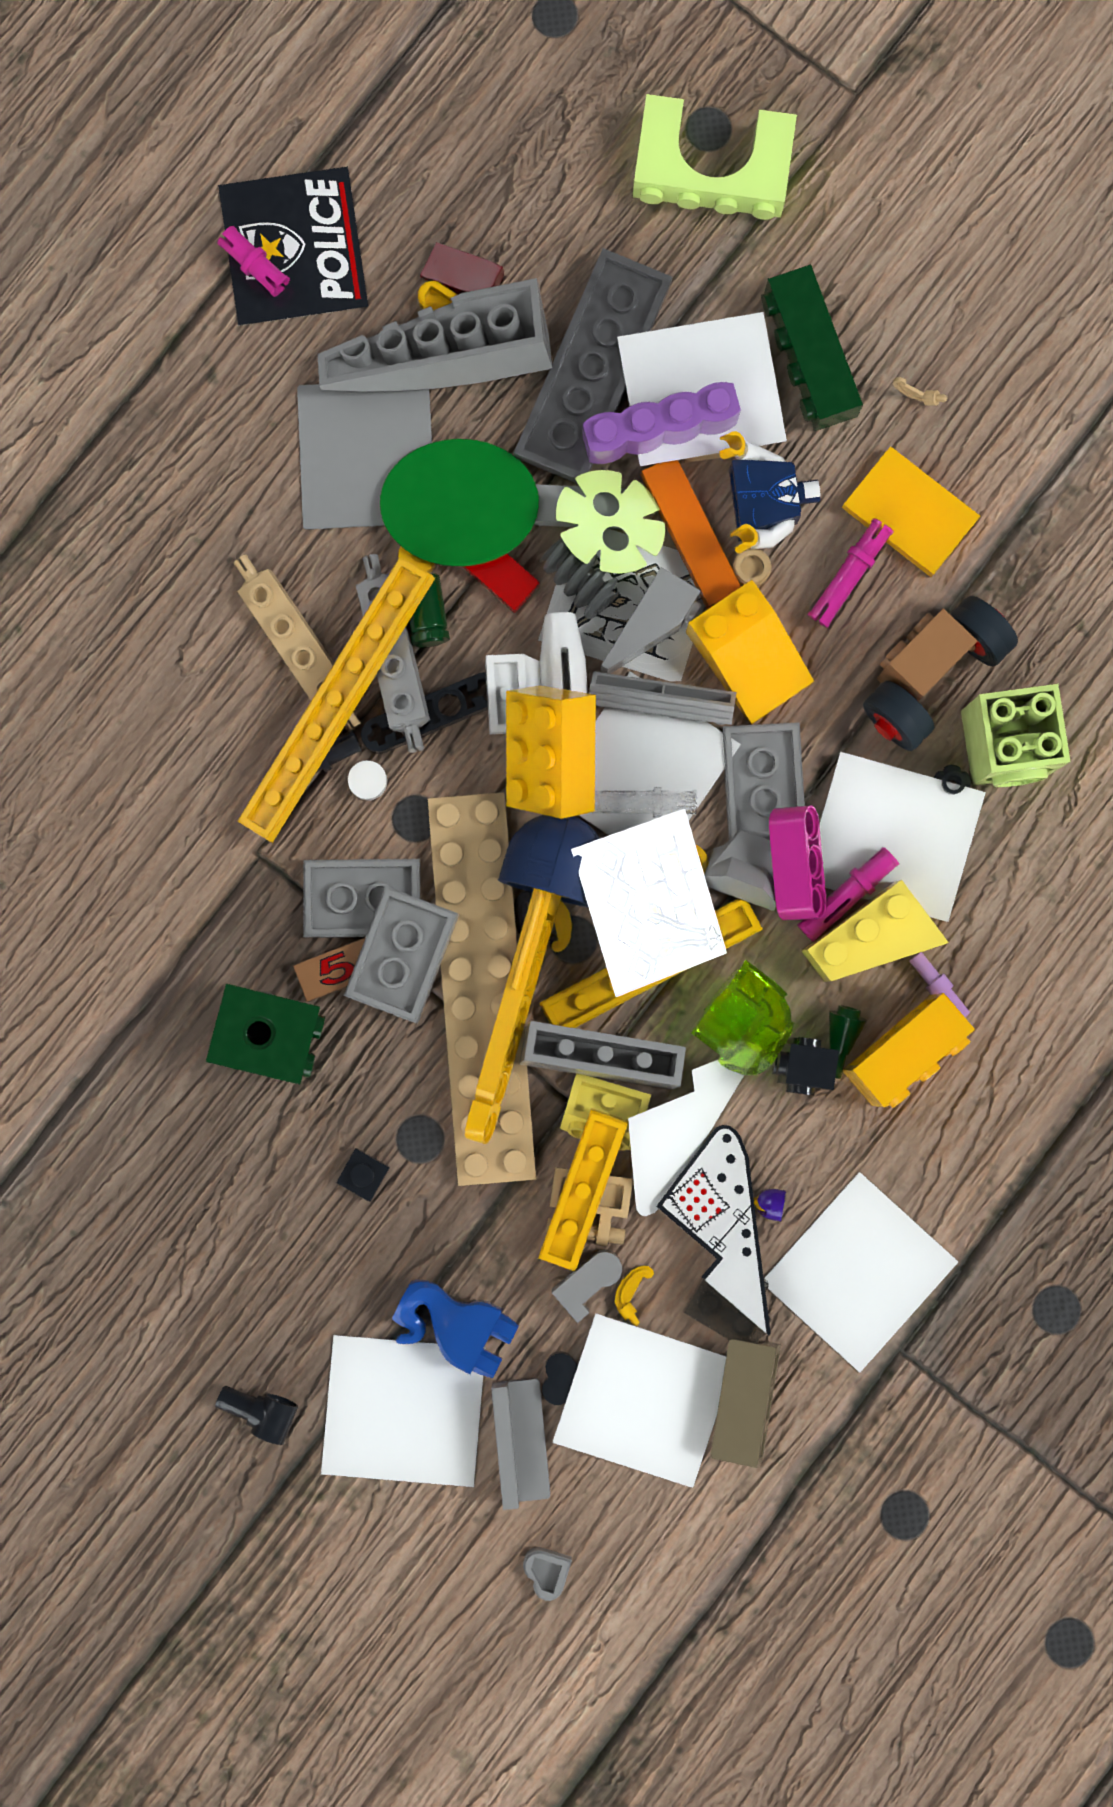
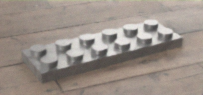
(588, 367)

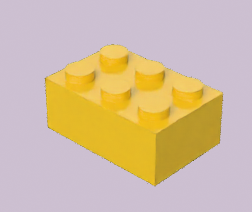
(550, 751)
(909, 1051)

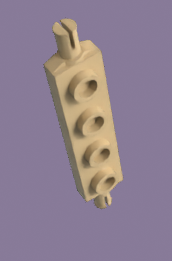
(286, 629)

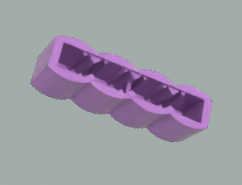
(670, 421)

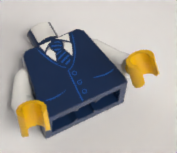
(764, 494)

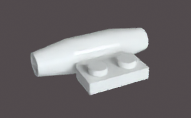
(560, 666)

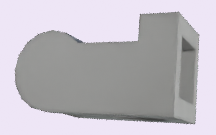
(597, 1271)

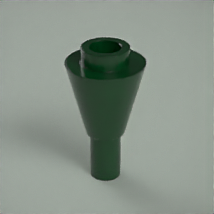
(844, 1030)

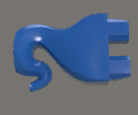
(457, 1325)

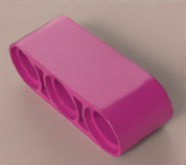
(797, 863)

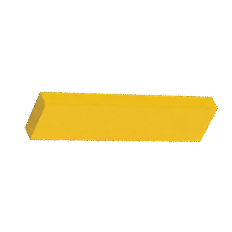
(583, 1189)

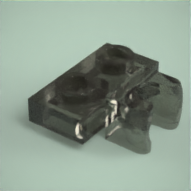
(720, 1315)

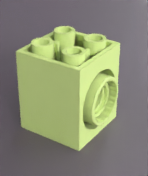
(1015, 736)

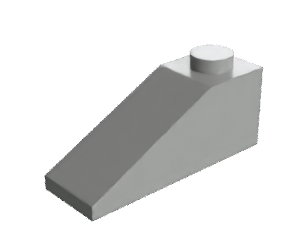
(657, 617)

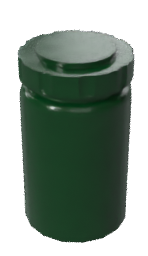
(429, 620)

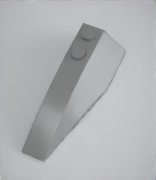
(467, 342)

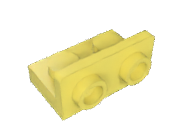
(605, 1097)

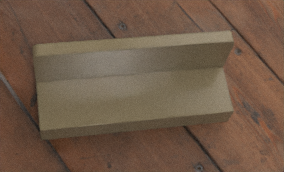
(745, 1402)

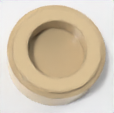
(752, 565)

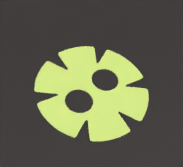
(588, 535)

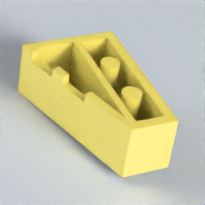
(875, 934)

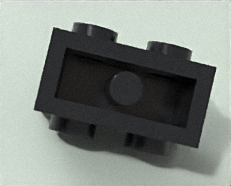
(806, 1066)

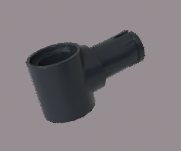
(267, 1415)

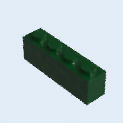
(812, 348)

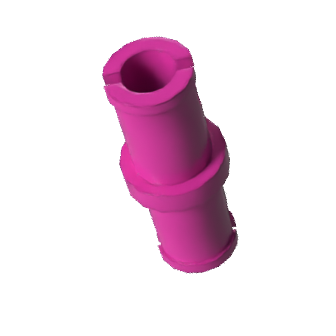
(253, 261)

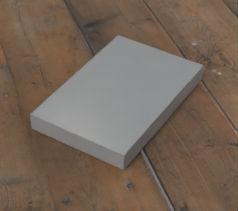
(761, 774)
(344, 894)
(401, 954)

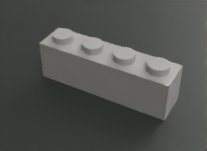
(602, 1055)

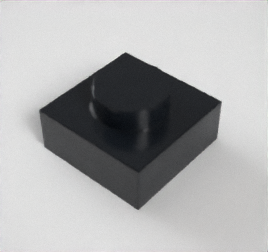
(363, 1174)

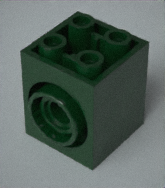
(286, 1051)

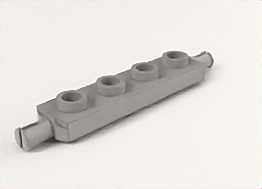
(399, 673)

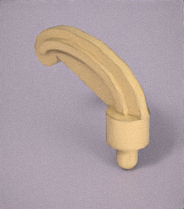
(929, 397)

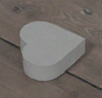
(548, 1571)

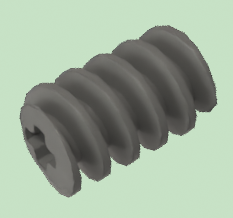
(580, 579)

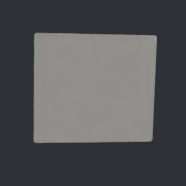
(350, 448)

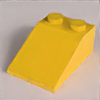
(750, 651)

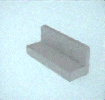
(520, 1441)

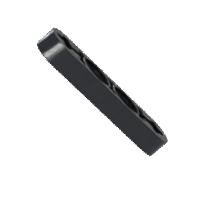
(437, 719)

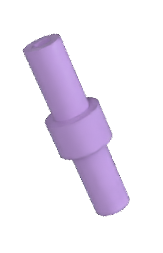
(936, 982)

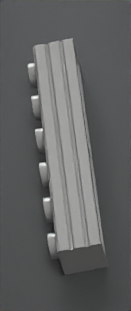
(663, 698)

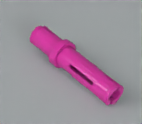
(857, 562)
(850, 892)

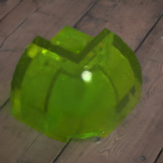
(746, 1021)

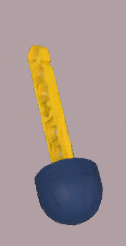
(542, 864)

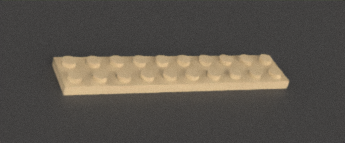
(467, 859)

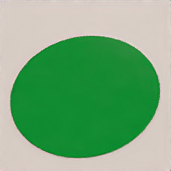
(459, 502)

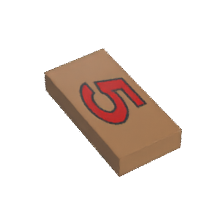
(328, 971)

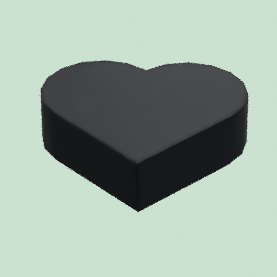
(560, 1372)

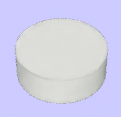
(367, 780)

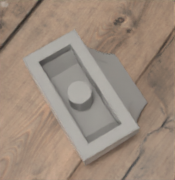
(743, 869)

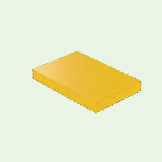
(919, 510)

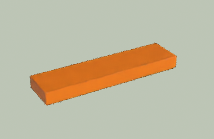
(690, 531)

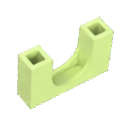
(754, 189)

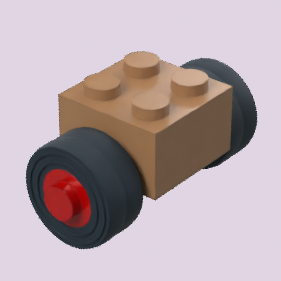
(932, 651)

